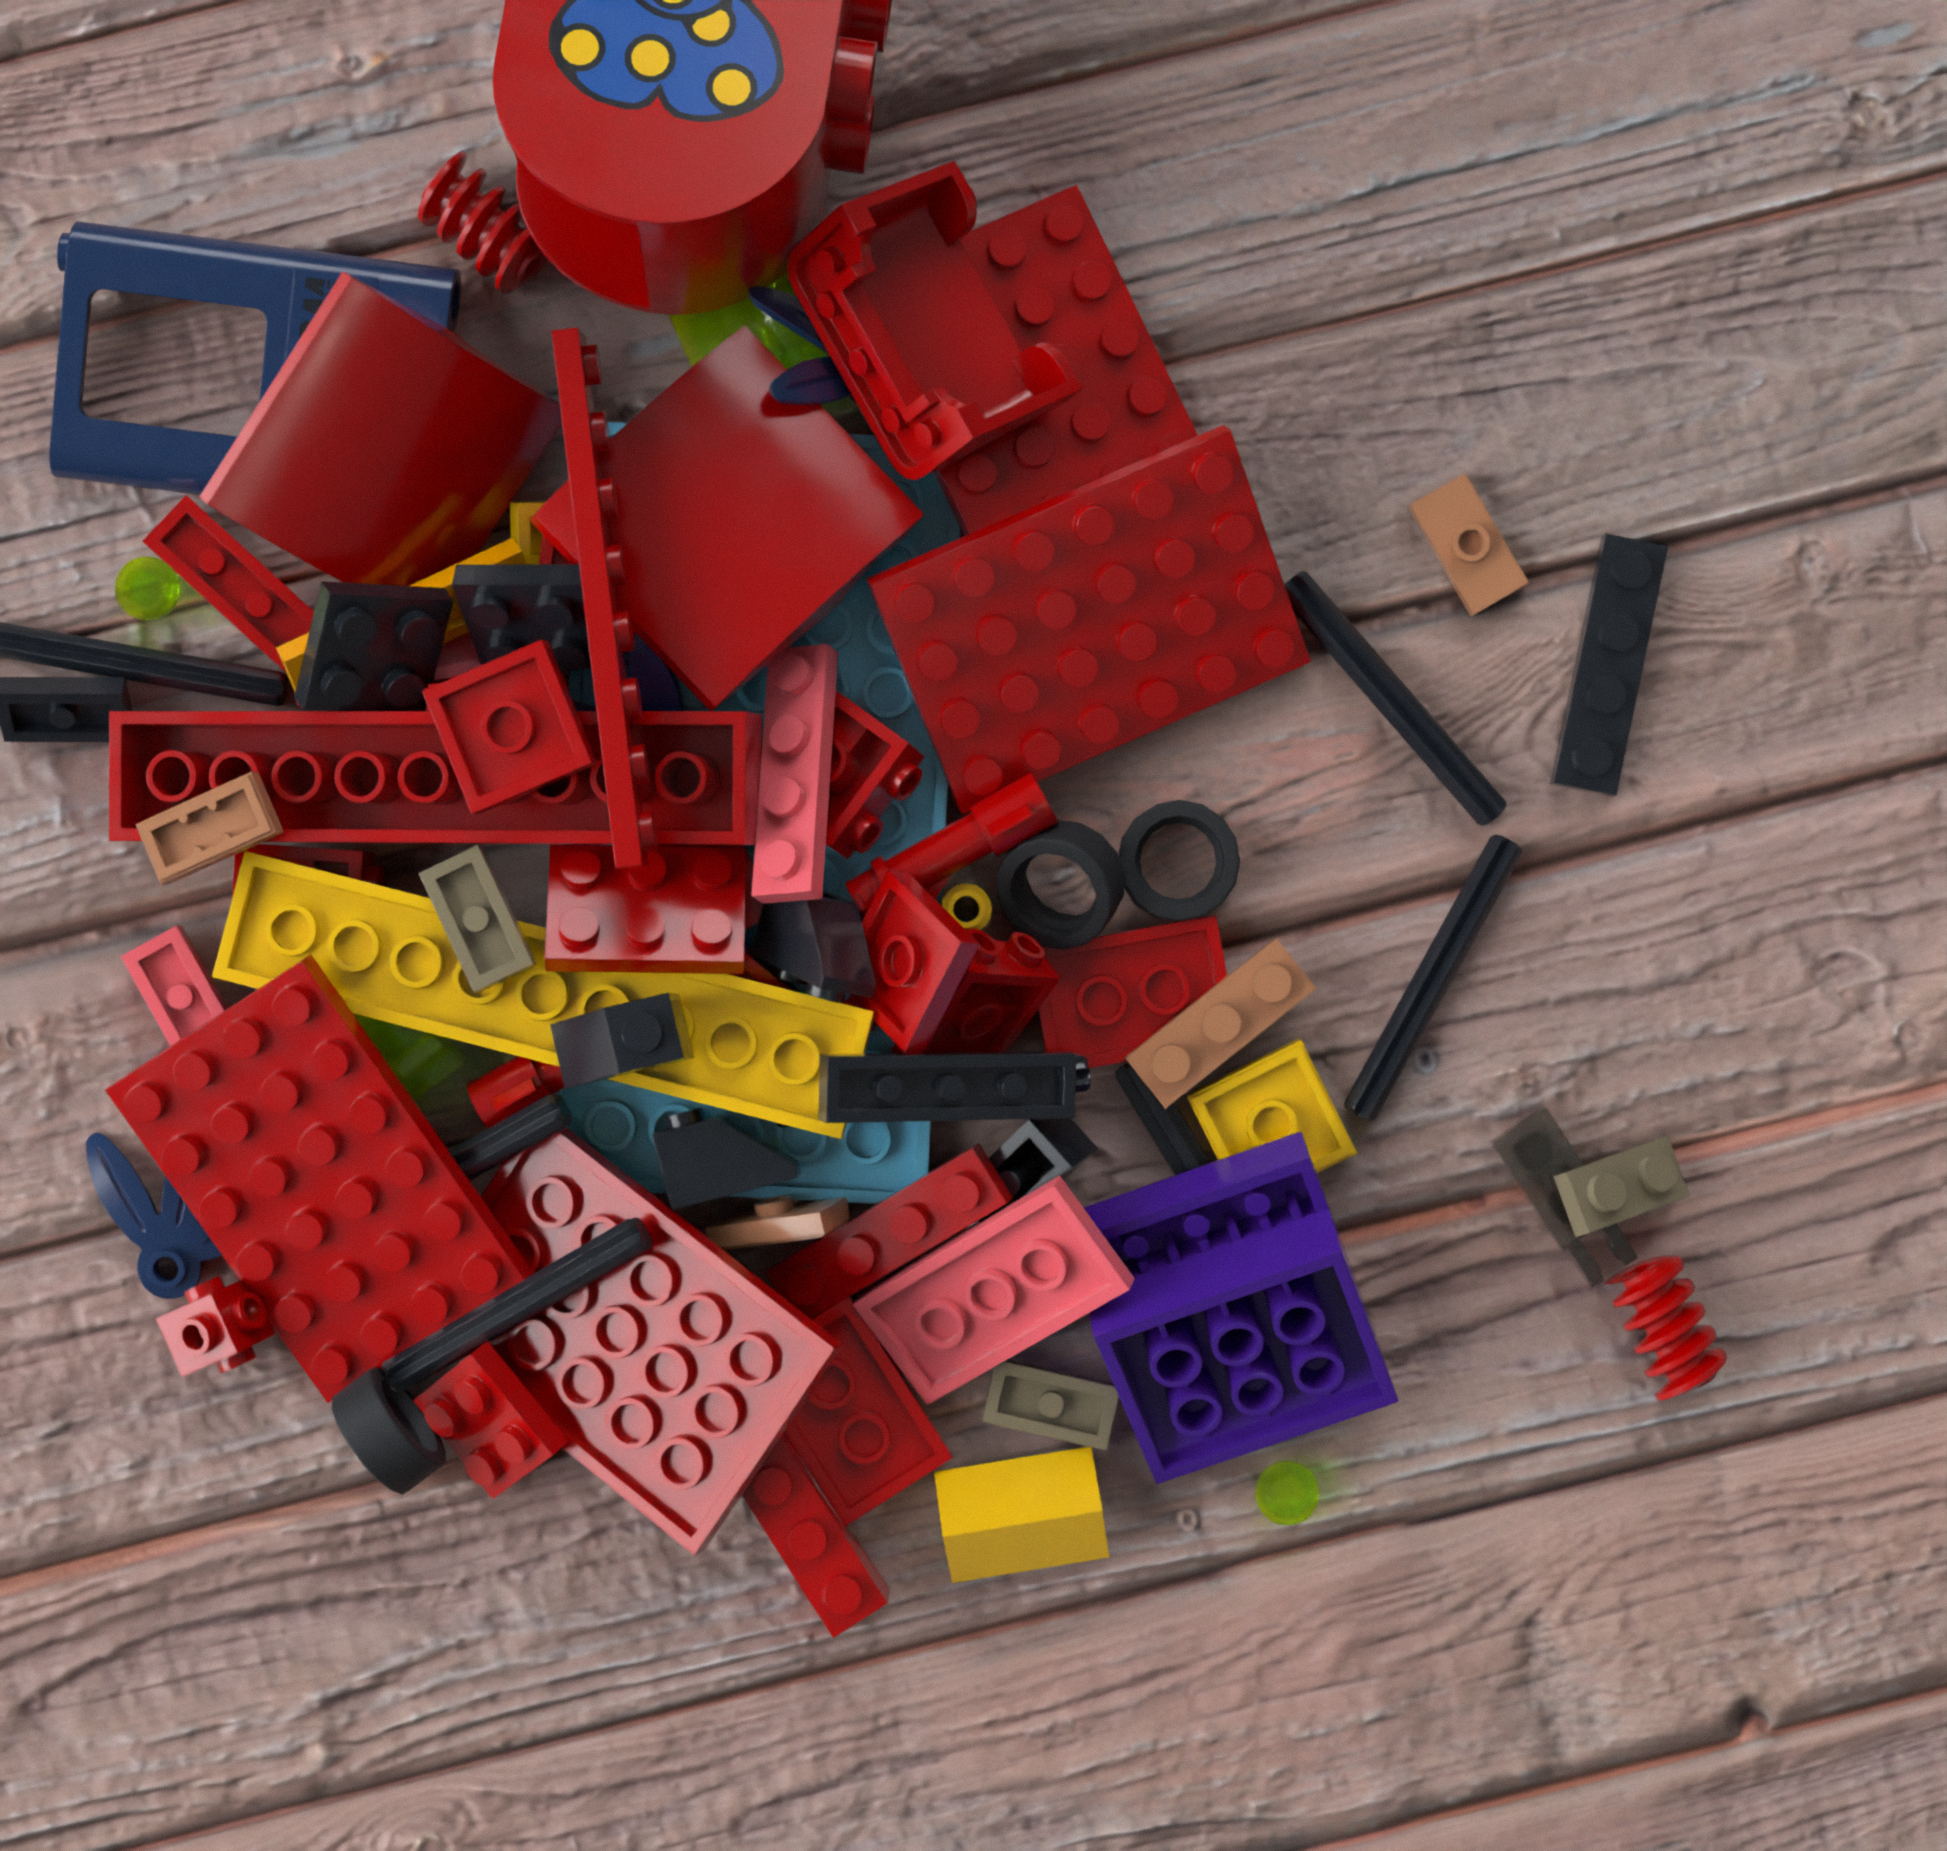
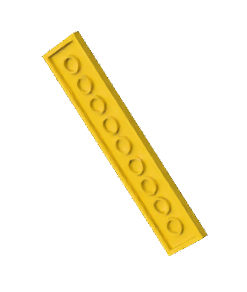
(395, 964)

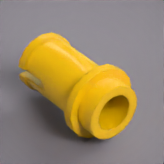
(975, 893)

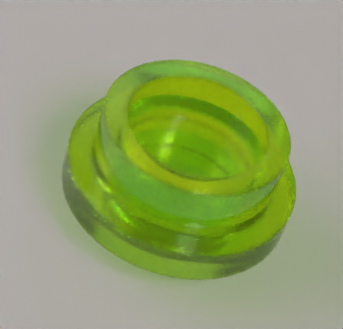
(147, 588)
(1287, 1492)

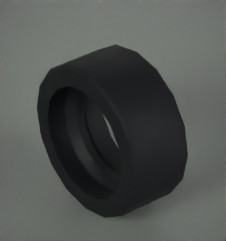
(1225, 853)
(1043, 923)
(387, 1432)

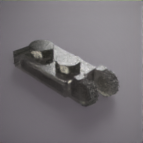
(1534, 1154)

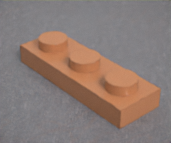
(1220, 1022)

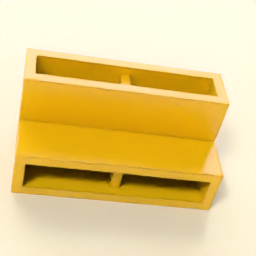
(1021, 1514)

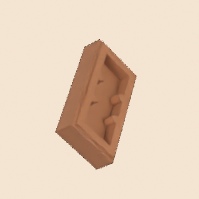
(1468, 544)
(209, 828)
(778, 1222)

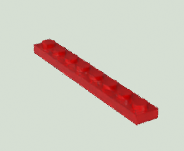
(600, 571)

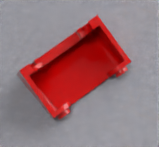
(919, 324)

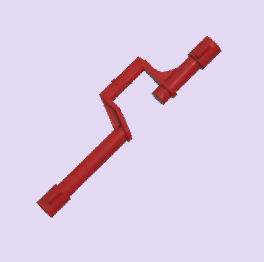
(993, 826)

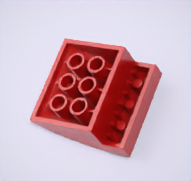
(382, 444)
(736, 518)

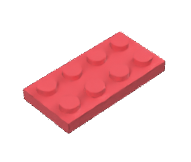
(994, 1290)

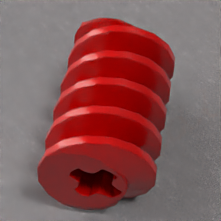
(480, 225)
(1669, 1325)

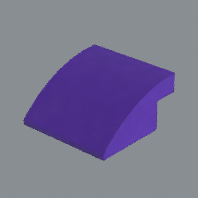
(1235, 1312)

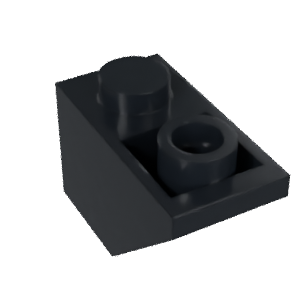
(816, 946)

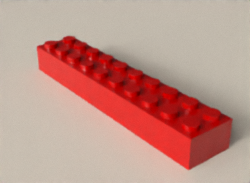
(393, 782)

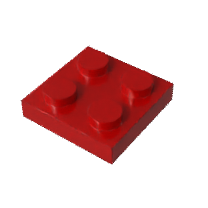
(509, 727)
(915, 960)
(490, 1420)

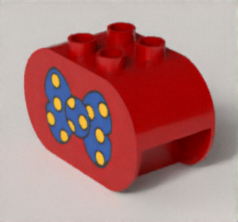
(682, 138)

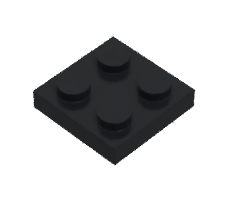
(521, 605)
(372, 647)

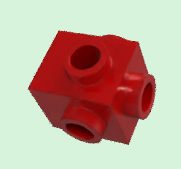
(228, 1324)

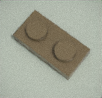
(477, 919)
(1621, 1186)
(1051, 1403)

